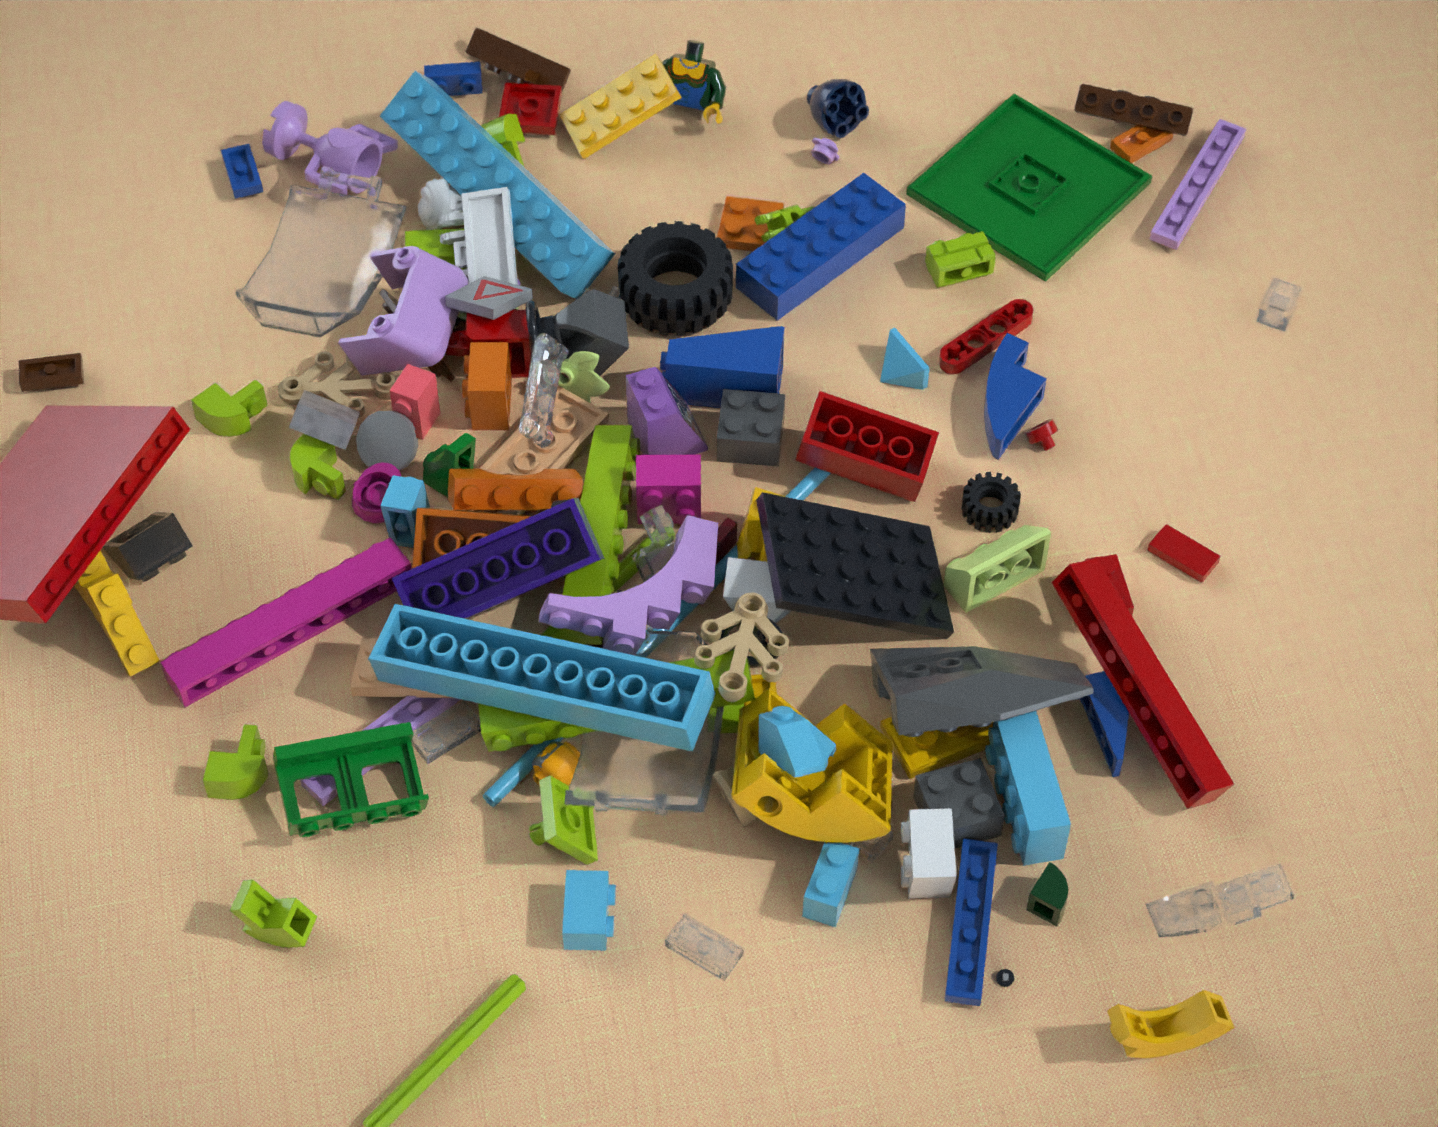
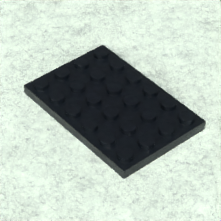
(853, 566)

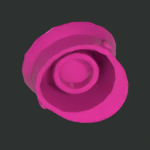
(370, 491)

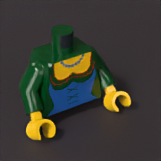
(697, 81)

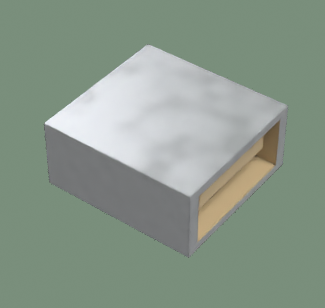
(324, 419)

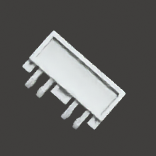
(487, 236)

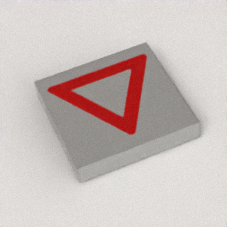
(489, 297)

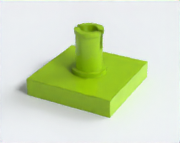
(564, 825)

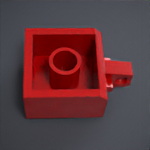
(506, 328)

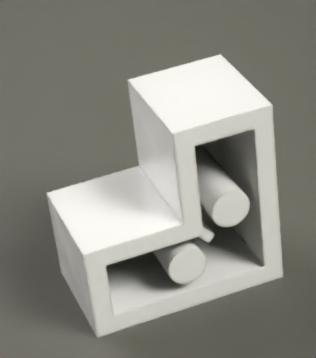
(931, 864)

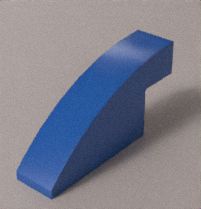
(1010, 394)

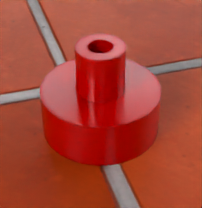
(1042, 433)

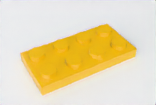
(620, 106)

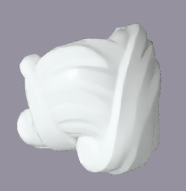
(435, 202)

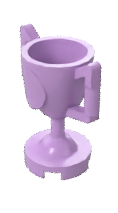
(345, 150)

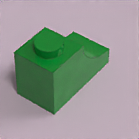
(454, 456)

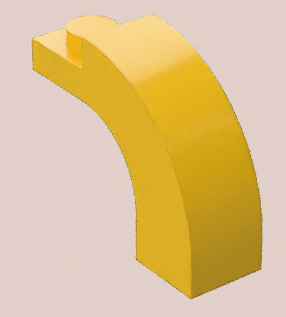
(1172, 1028)

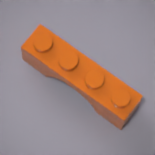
(491, 491)

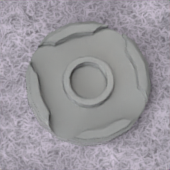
(387, 439)

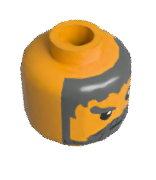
(556, 760)

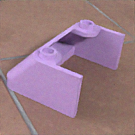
(421, 322)

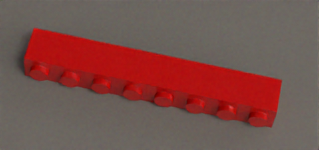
(1142, 683)

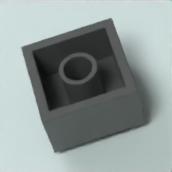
(750, 427)
(968, 793)

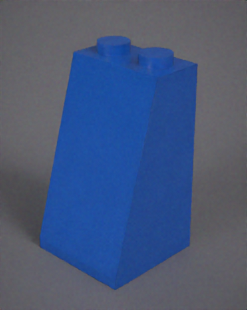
(731, 360)

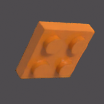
(738, 223)

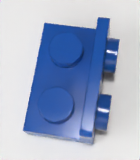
(456, 77)

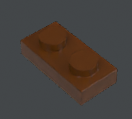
(51, 372)

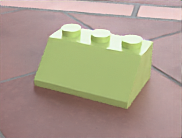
(997, 566)

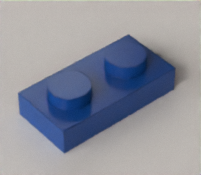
(242, 171)

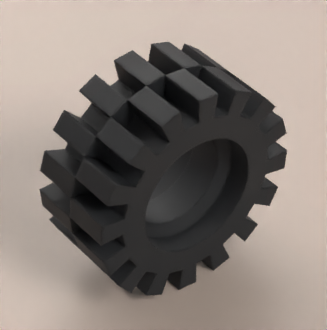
(990, 516)

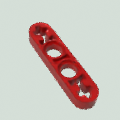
(982, 333)

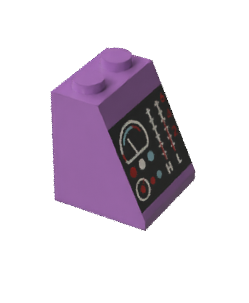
(661, 416)

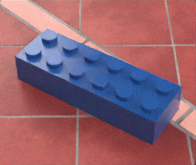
(820, 246)

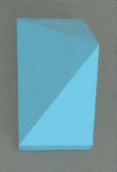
(902, 364)

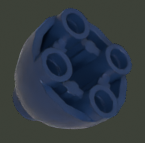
(838, 106)

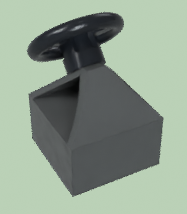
(588, 324)

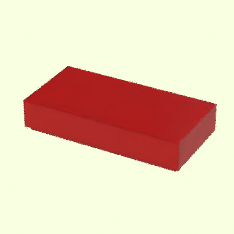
(1183, 553)

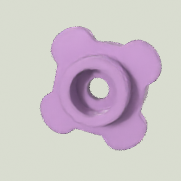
(824, 150)

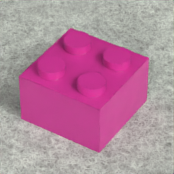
(669, 482)

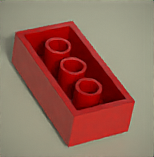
(867, 446)

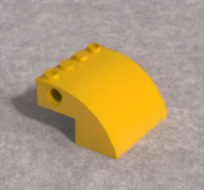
(831, 806)

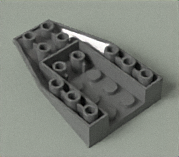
(969, 686)

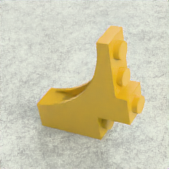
(114, 611)

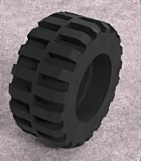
(675, 306)

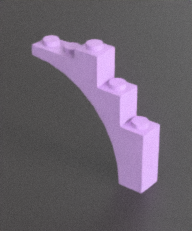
(656, 602)

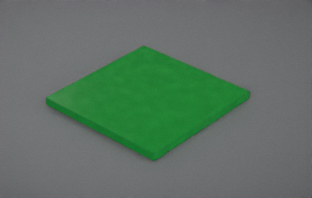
(1029, 186)

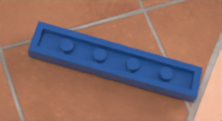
(971, 922)

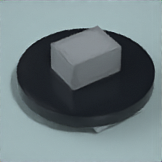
(1005, 977)

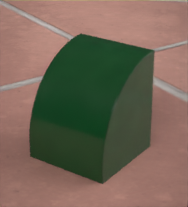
(1049, 895)

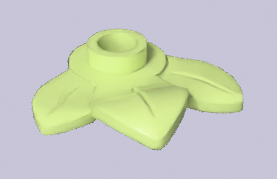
(581, 374)

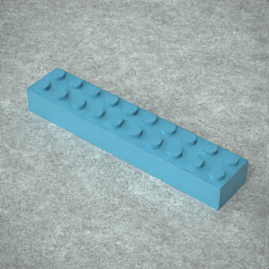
(476, 162)
(543, 676)

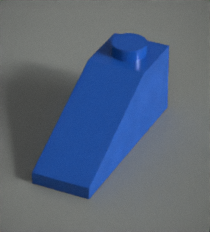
(1108, 719)

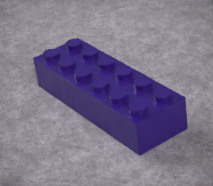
(503, 564)

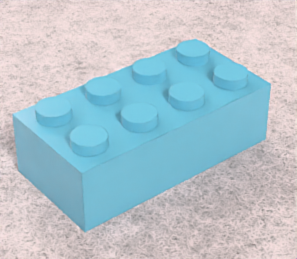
(1028, 789)

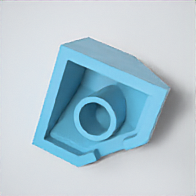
(793, 742)

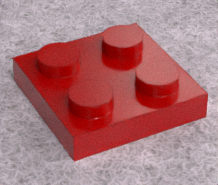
(534, 105)

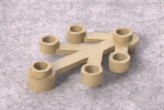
(334, 385)
(749, 611)

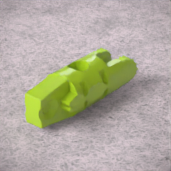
(780, 220)

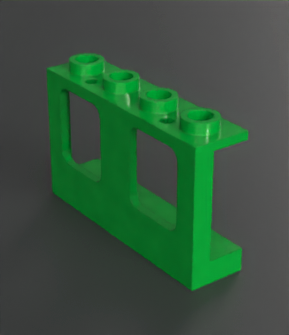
(344, 759)

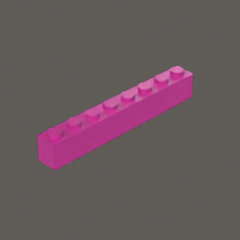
(284, 622)

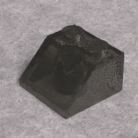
(149, 546)

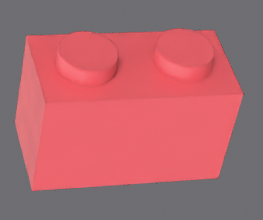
(417, 398)

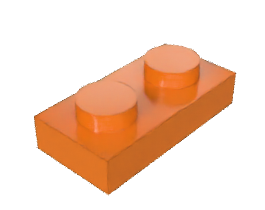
(1139, 142)

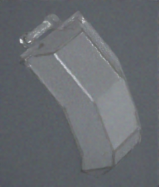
(320, 256)
(644, 775)

